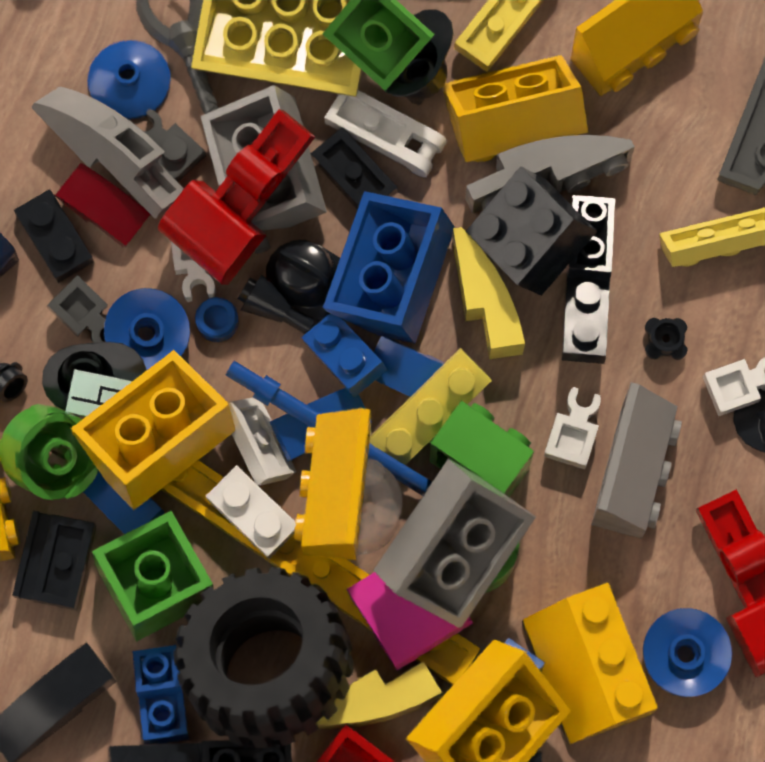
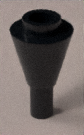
(267, 302)

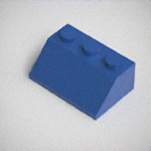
(390, 266)

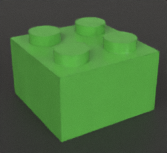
(482, 448)
(152, 575)

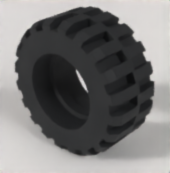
(236, 614)

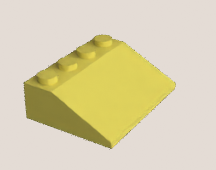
(275, 43)

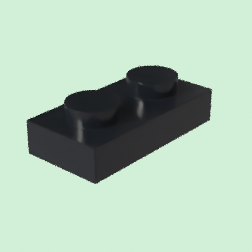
(351, 168)
(54, 236)

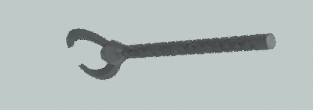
(182, 39)

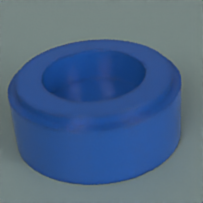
(217, 319)

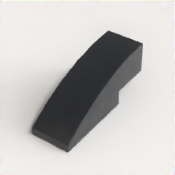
(52, 702)

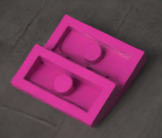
(399, 625)

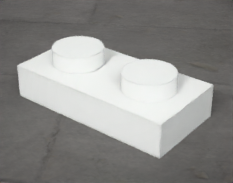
(259, 443)
(252, 512)

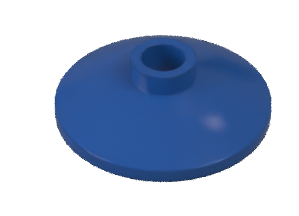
(134, 95)
(153, 310)
(697, 632)

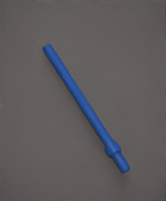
(268, 391)

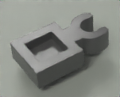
(180, 149)
(80, 309)

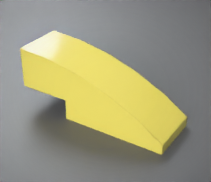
(486, 297)
(375, 702)

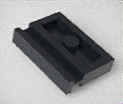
(54, 560)

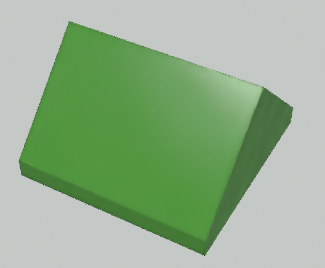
(378, 37)

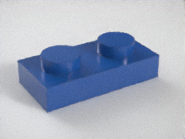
(344, 354)

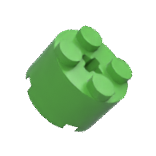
(26, 451)

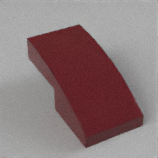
(102, 204)

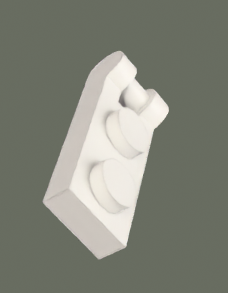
(386, 131)

